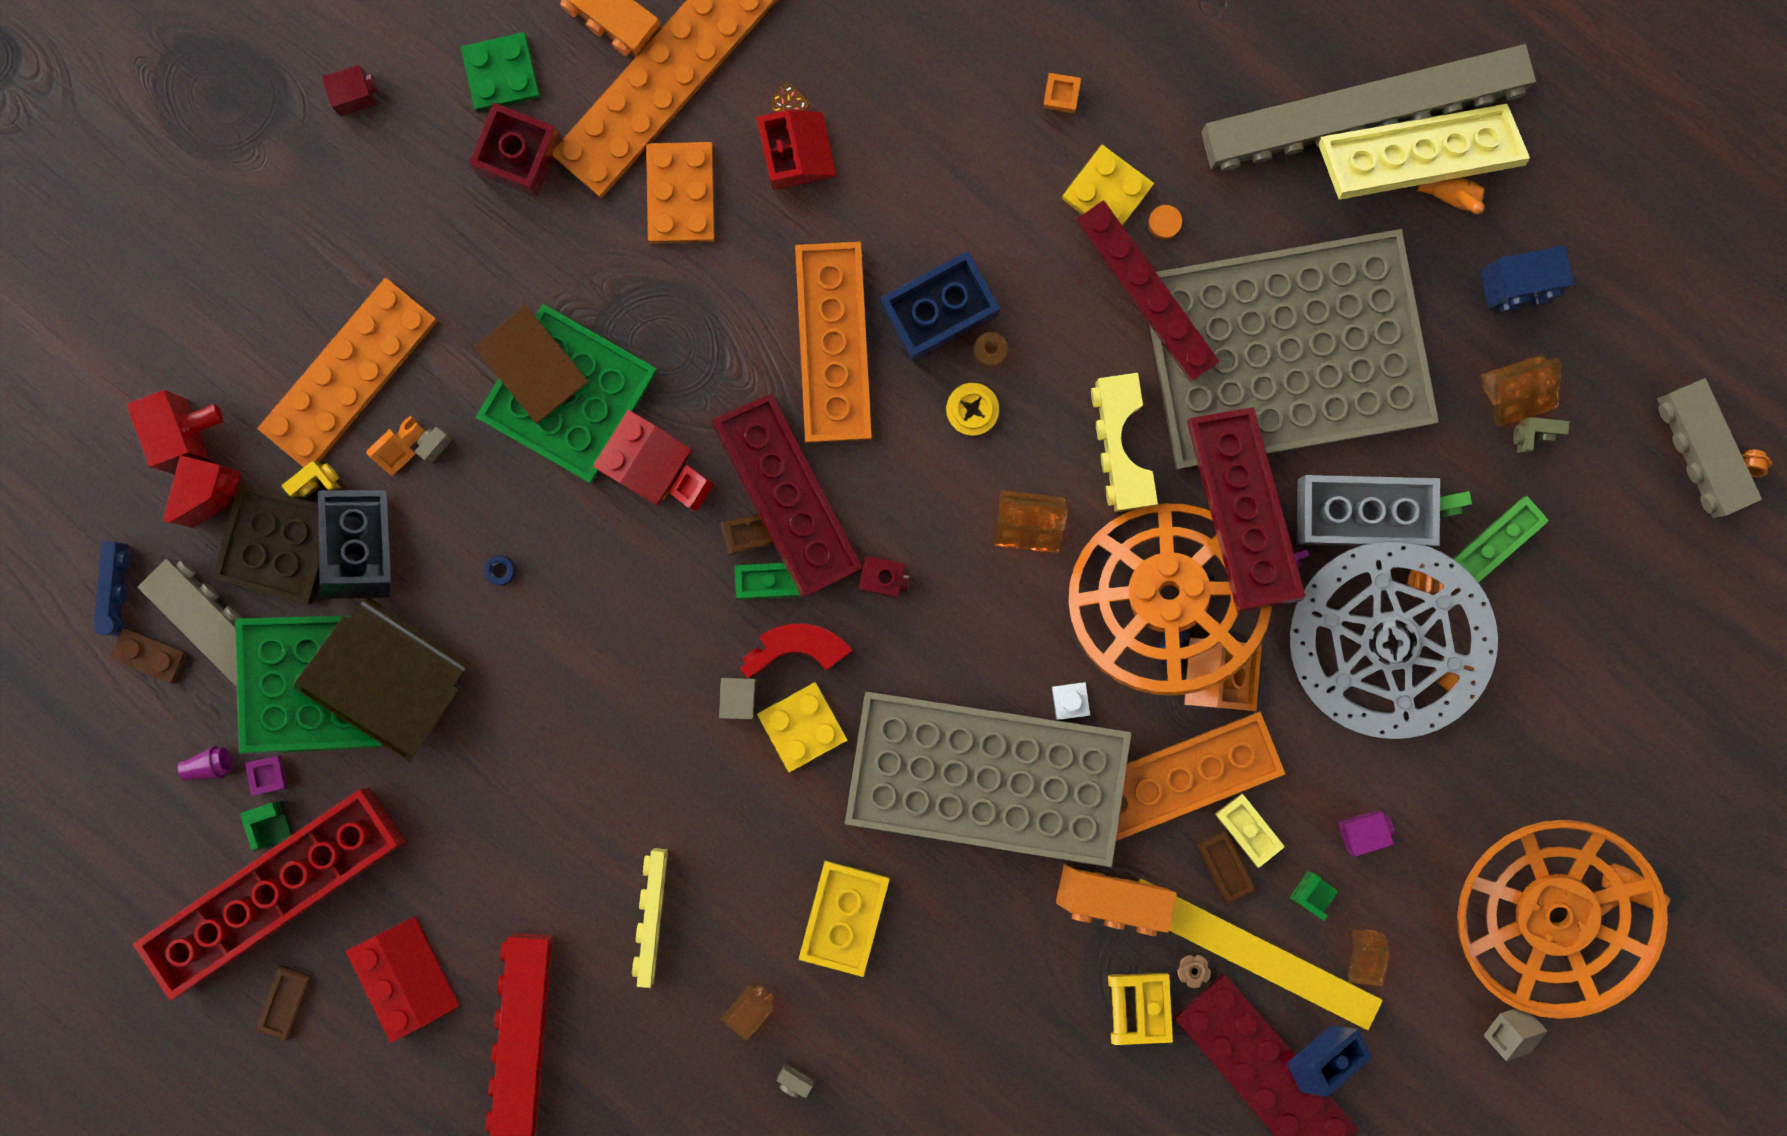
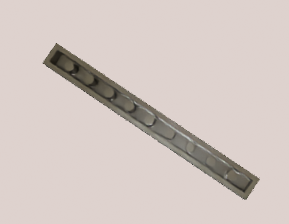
(1368, 105)

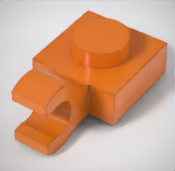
(395, 450)

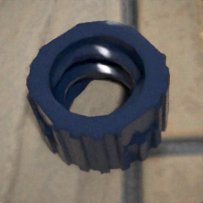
(511, 570)

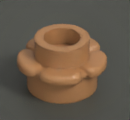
(1187, 964)

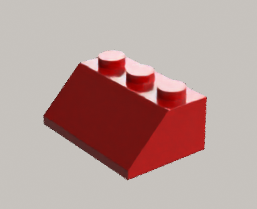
(402, 979)

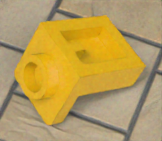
(307, 479)

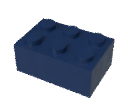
(939, 306)

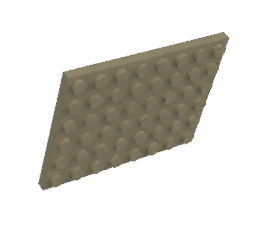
(1308, 338)

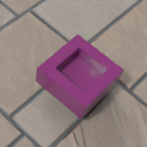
(266, 775)

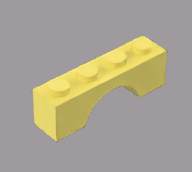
(1129, 484)

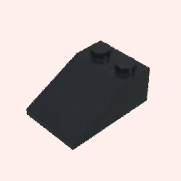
(353, 544)

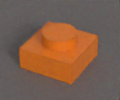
(1061, 93)

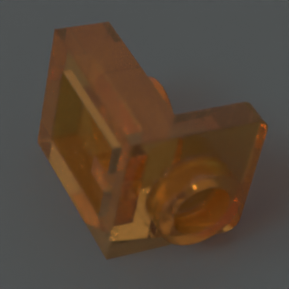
(1369, 958)

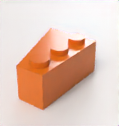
(1115, 901)

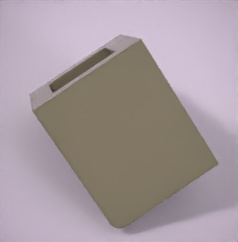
(737, 698)
(1515, 1034)

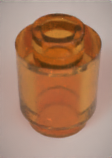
(986, 360)

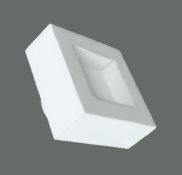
(1070, 701)

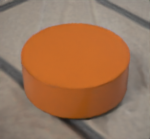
(1165, 222)

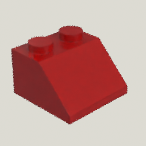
(642, 458)
(200, 491)

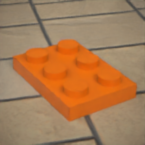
(680, 192)

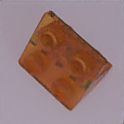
(1523, 389)
(1030, 521)

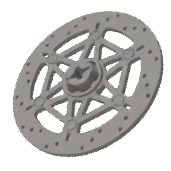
(1454, 662)

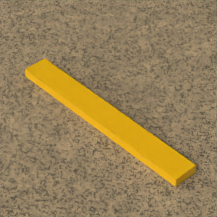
(1273, 963)

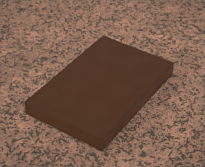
(531, 364)

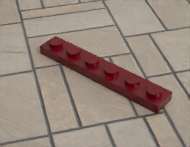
(1147, 291)

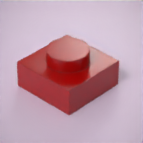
(691, 488)

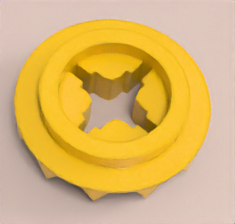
(969, 394)

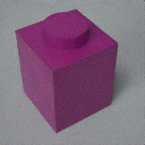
(1366, 832)

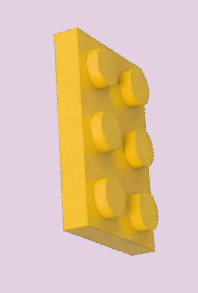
(844, 918)

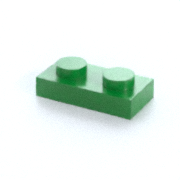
(764, 582)

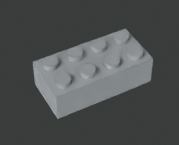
(1367, 510)

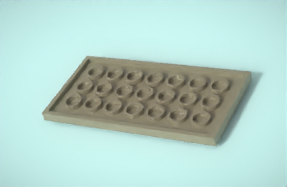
(988, 778)

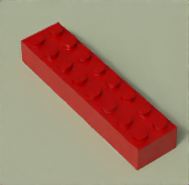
(269, 893)

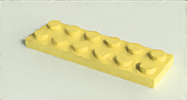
(1423, 151)

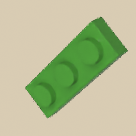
(1501, 538)

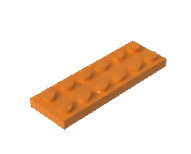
(833, 342)
(347, 374)
(1197, 773)

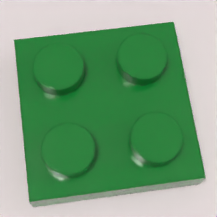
(500, 72)

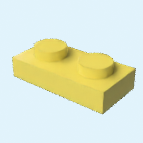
(1249, 830)

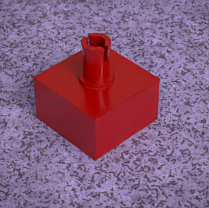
(171, 428)

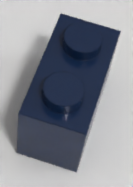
(1329, 1060)

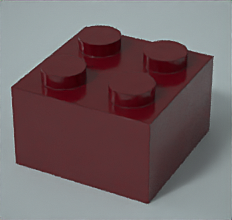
(515, 149)

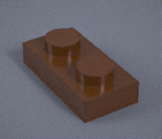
(148, 655)

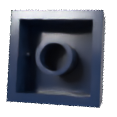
(1526, 278)

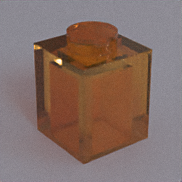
(749, 1011)

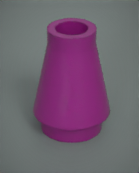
(209, 764)

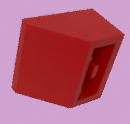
(796, 148)

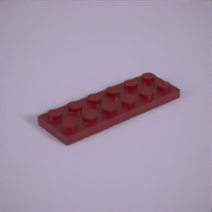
(786, 495)
(1245, 509)
(1256, 1065)

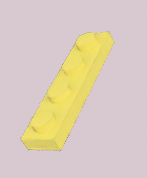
(648, 931)

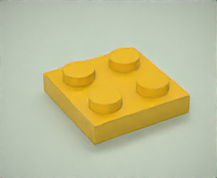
(1110, 180)
(802, 727)

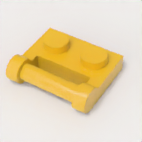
(1152, 1008)

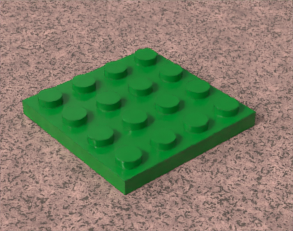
(585, 423)
(270, 710)

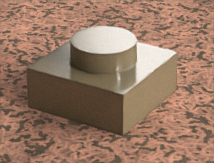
(432, 444)
(794, 1082)

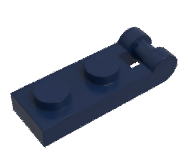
(111, 588)

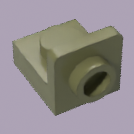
(1544, 429)

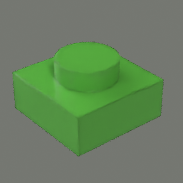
(1453, 504)

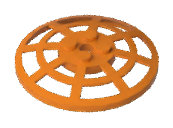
(1159, 613)
(1572, 933)

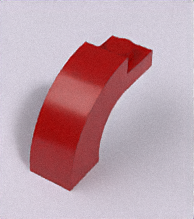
(801, 638)

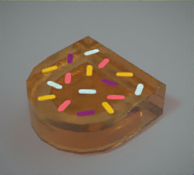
(789, 98)

